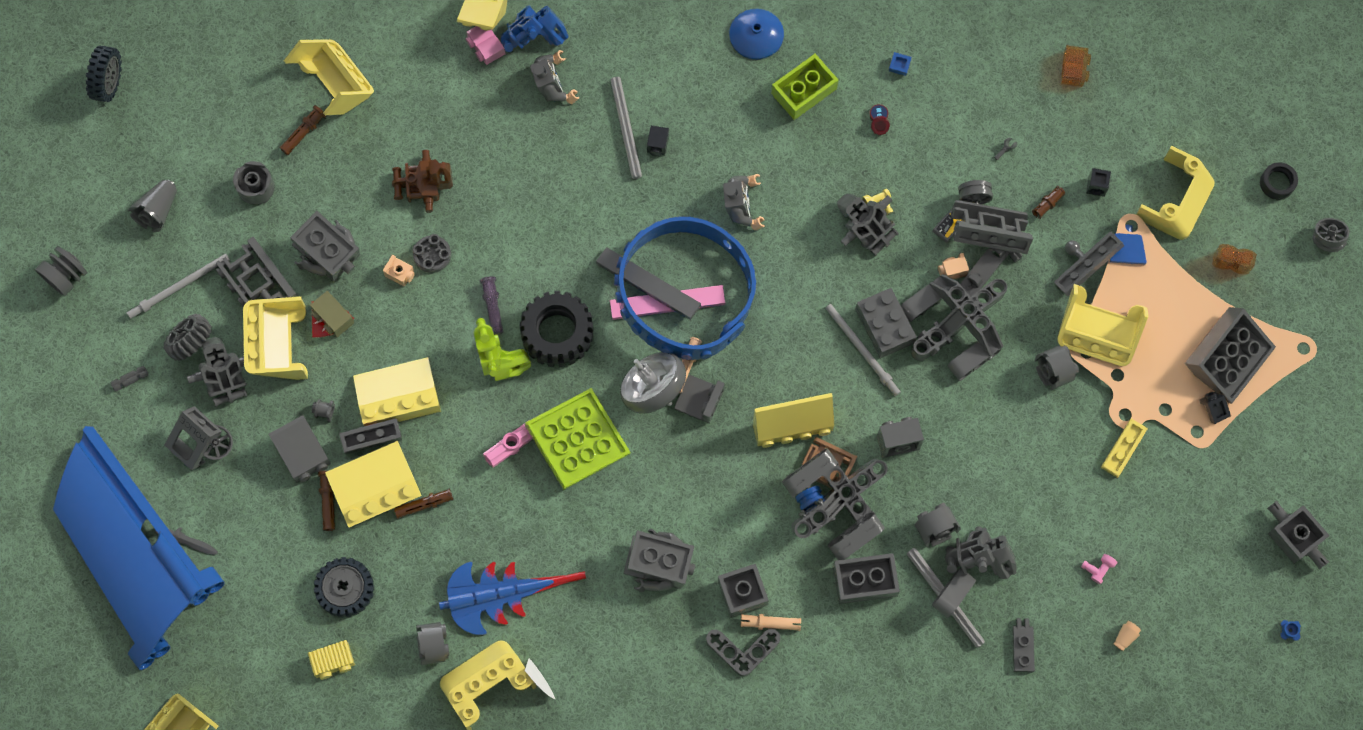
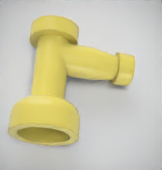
(879, 197)

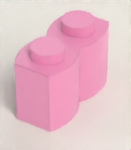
(486, 44)

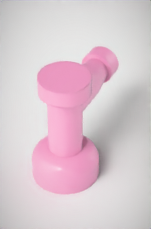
(1098, 574)

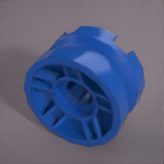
(808, 497)

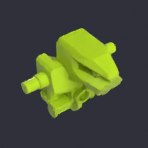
(493, 359)

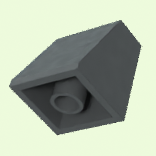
(299, 449)

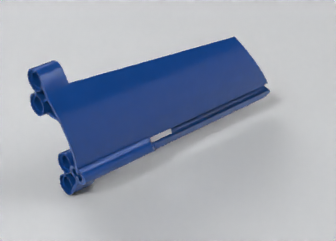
(141, 580)

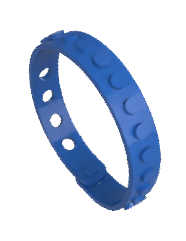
(712, 232)

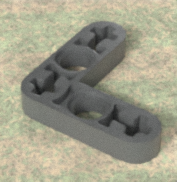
(746, 657)

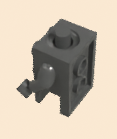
(326, 247)
(659, 560)

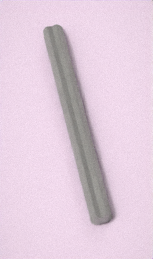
(626, 128)
(937, 586)

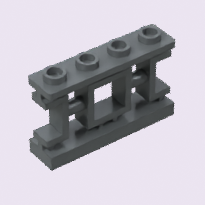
(1004, 237)
(268, 272)

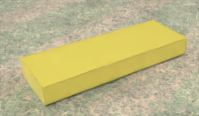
(1124, 448)

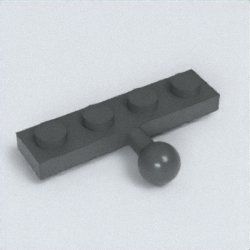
(1088, 262)

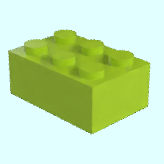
(804, 86)

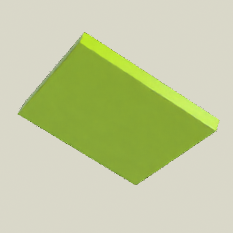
(577, 438)

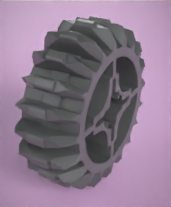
(187, 337)

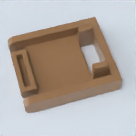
(838, 453)

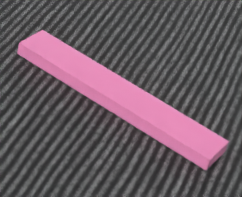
(647, 305)

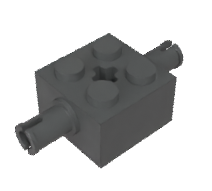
(1290, 543)

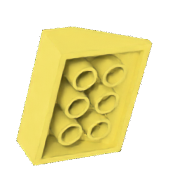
(397, 392)
(793, 420)
(373, 484)

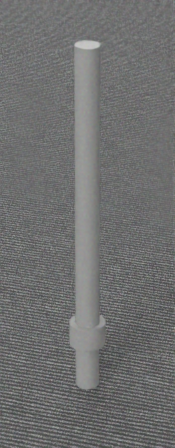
(145, 305)
(885, 378)

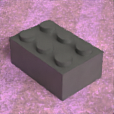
(885, 323)
(866, 578)

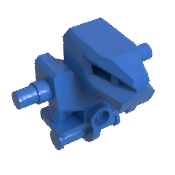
(530, 24)

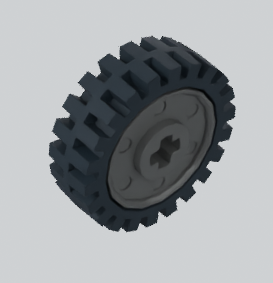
(103, 73)
(333, 597)

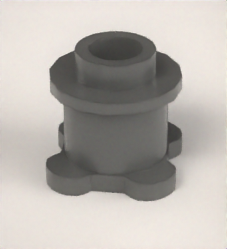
(323, 409)

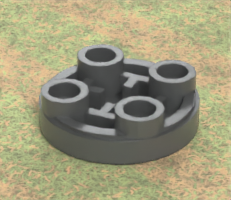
(431, 253)

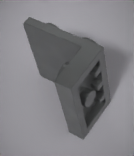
(699, 398)

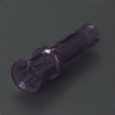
(490, 296)

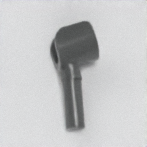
(1006, 147)

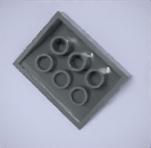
(1231, 353)

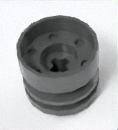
(61, 270)

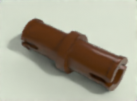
(1048, 202)

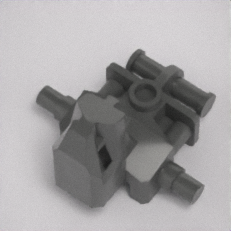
(867, 222)
(220, 372)
(980, 552)

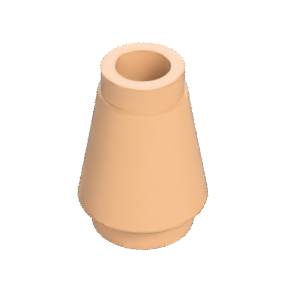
(1127, 634)

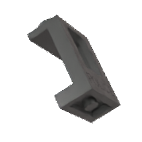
(200, 429)

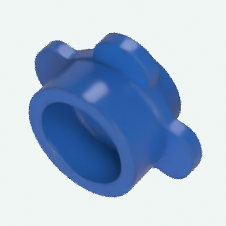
(1295, 626)

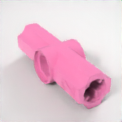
(501, 450)

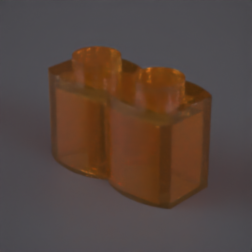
(1075, 65)
(1238, 260)

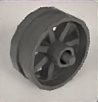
(976, 192)
(1332, 230)
(216, 442)

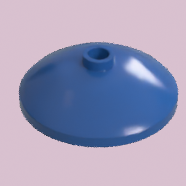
(752, 42)

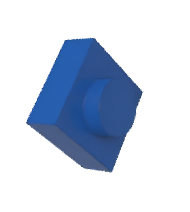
(900, 64)

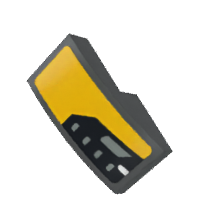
(945, 227)

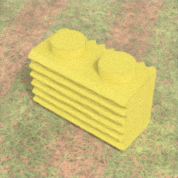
(331, 659)

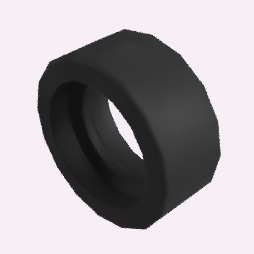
(1271, 191)

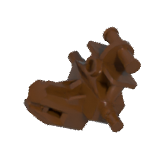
(423, 180)

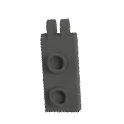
(1023, 647)

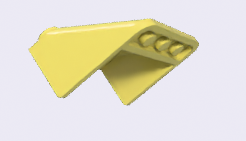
(1100, 331)
(269, 337)

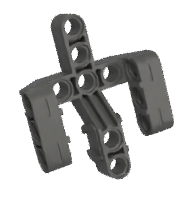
(988, 340)
(867, 523)

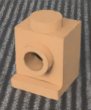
(954, 267)
(402, 277)

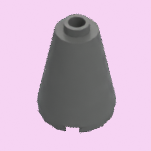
(154, 206)

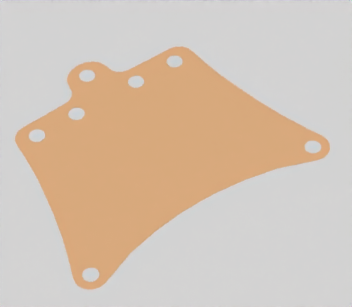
(1177, 322)

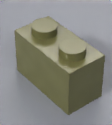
(331, 314)

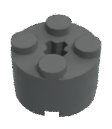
(254, 183)
(1056, 367)
(937, 525)
(431, 643)

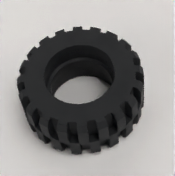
(550, 306)

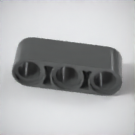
(953, 593)

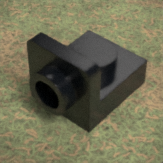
(1216, 407)

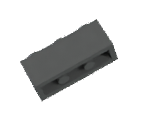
(370, 436)

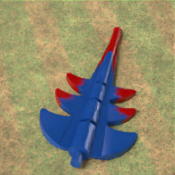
(470, 599)

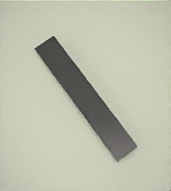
(650, 285)

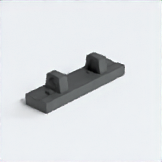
(983, 270)

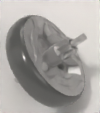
(643, 385)

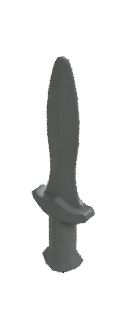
(194, 543)

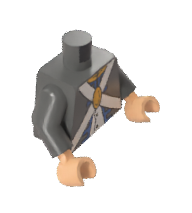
(547, 78)
(737, 200)

